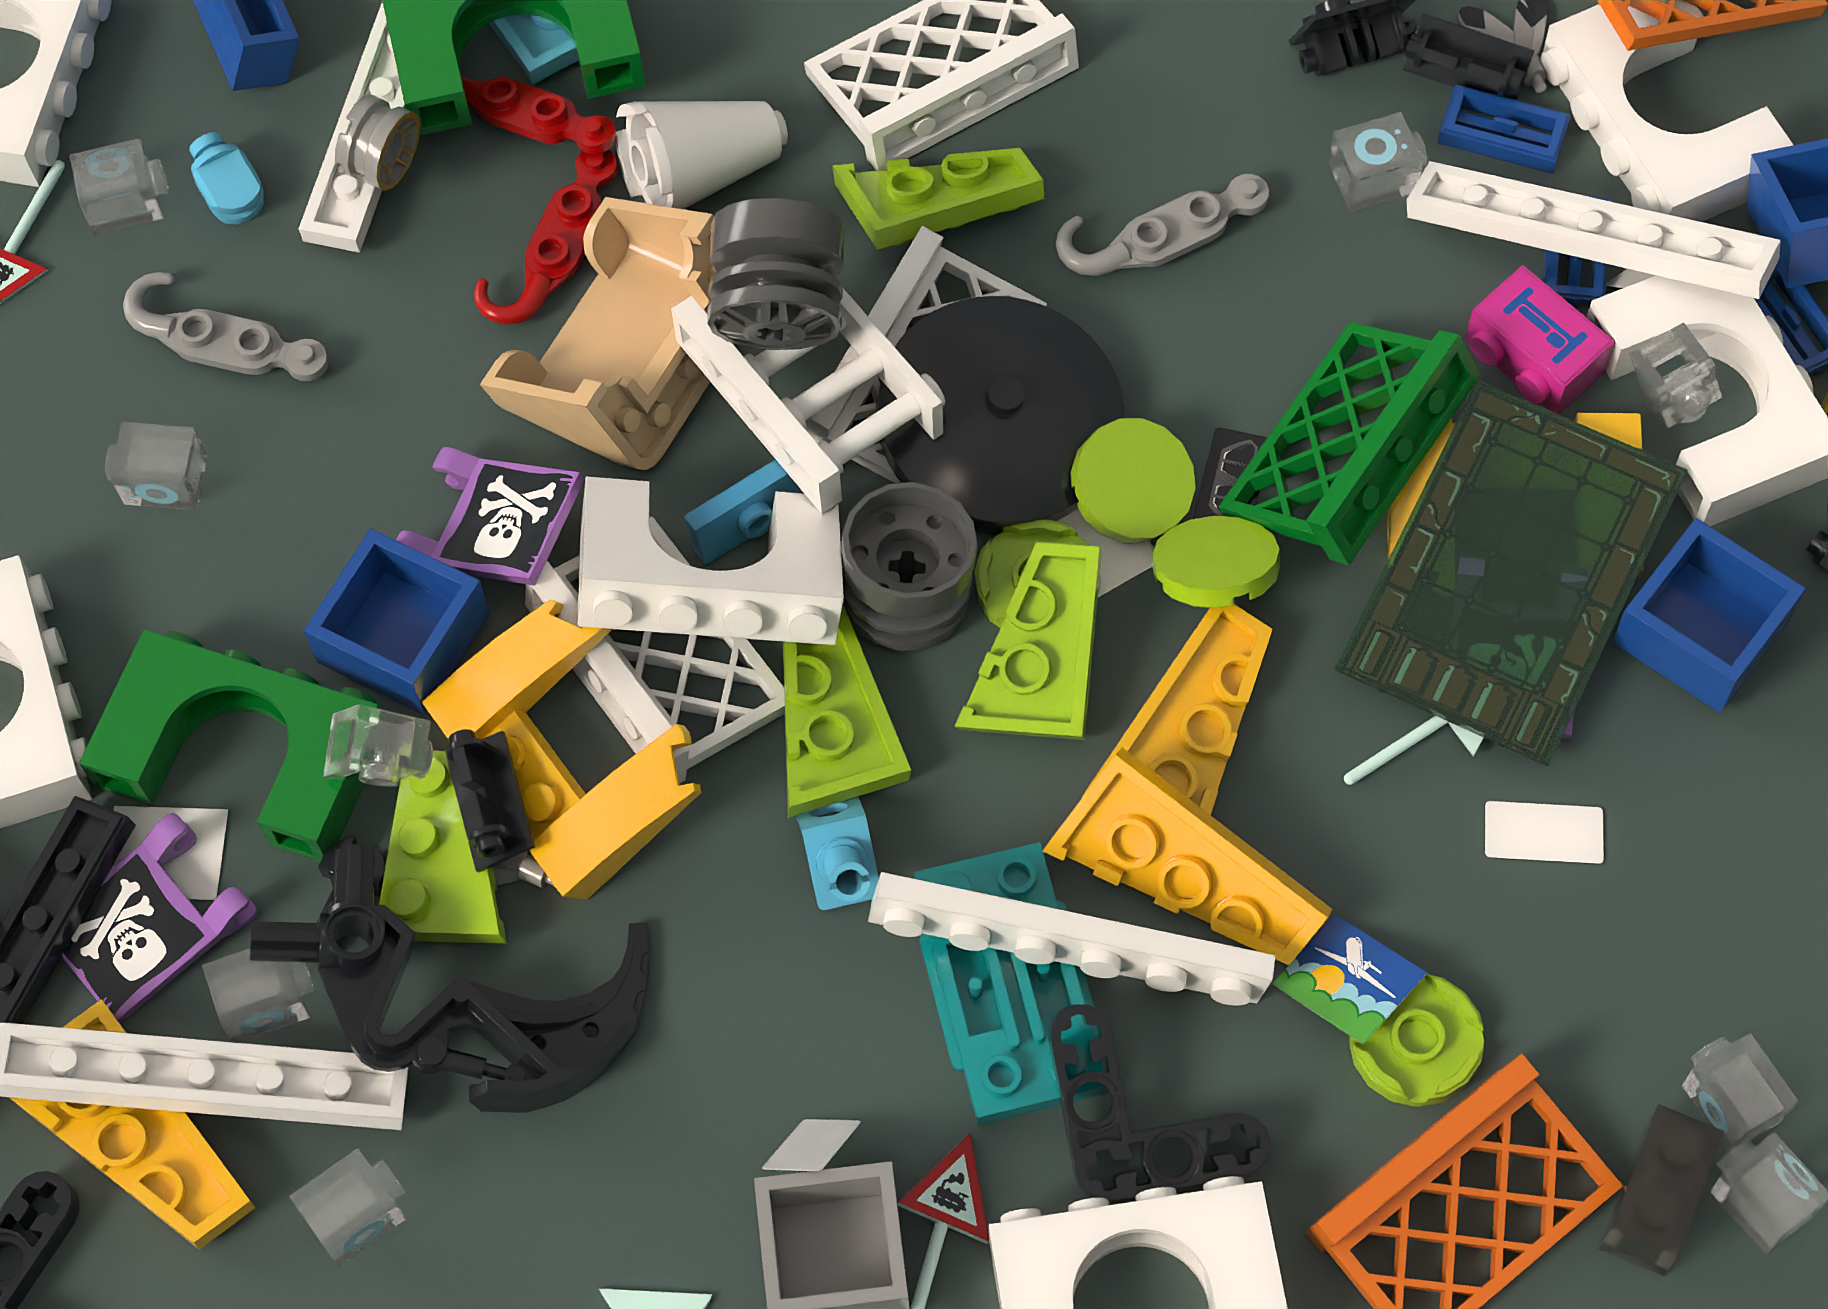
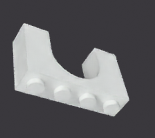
(47, 92)
(1662, 169)
(1772, 452)
(639, 587)
(40, 743)
(1215, 1232)

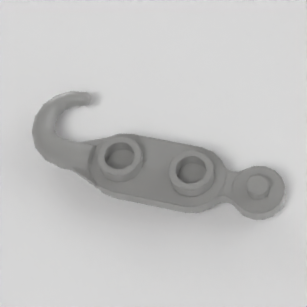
(1167, 230)
(222, 338)

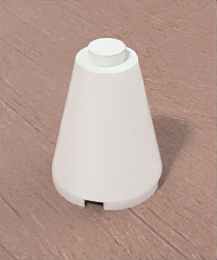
(694, 148)

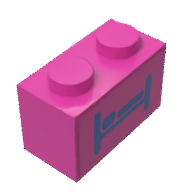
(1538, 341)

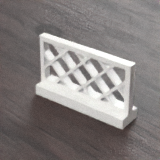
(964, 90)
(893, 315)
(640, 710)

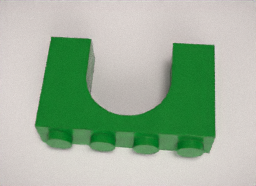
(433, 34)
(178, 686)

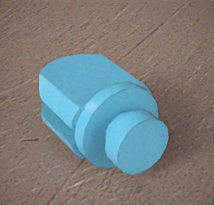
(226, 179)

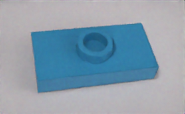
(737, 512)

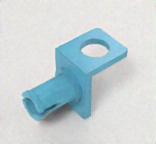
(839, 854)

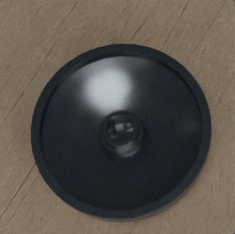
(1017, 408)

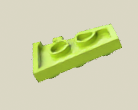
(939, 197)
(1043, 653)
(836, 725)
(431, 867)

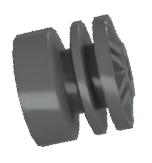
(776, 274)
(913, 537)

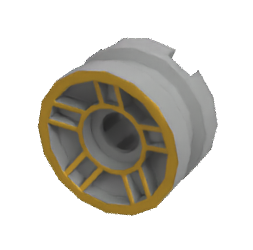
(378, 142)

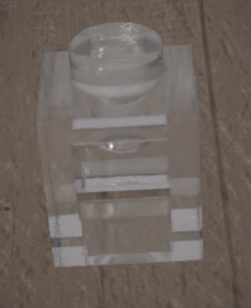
(1683, 392)
(377, 745)

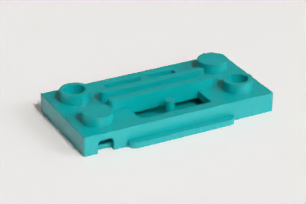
(1000, 1007)

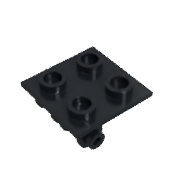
(1331, 37)

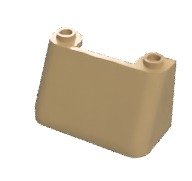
(615, 366)

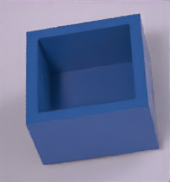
(1791, 205)
(1708, 615)
(397, 620)

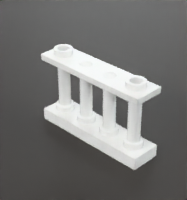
(782, 422)

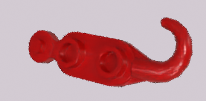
(537, 114)
(556, 242)

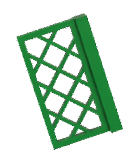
(1384, 450)

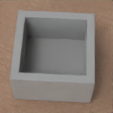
(832, 1239)

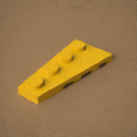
(1198, 705)
(1165, 845)
(148, 1153)

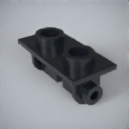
(1467, 58)
(488, 797)

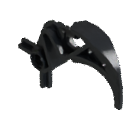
(366, 982)

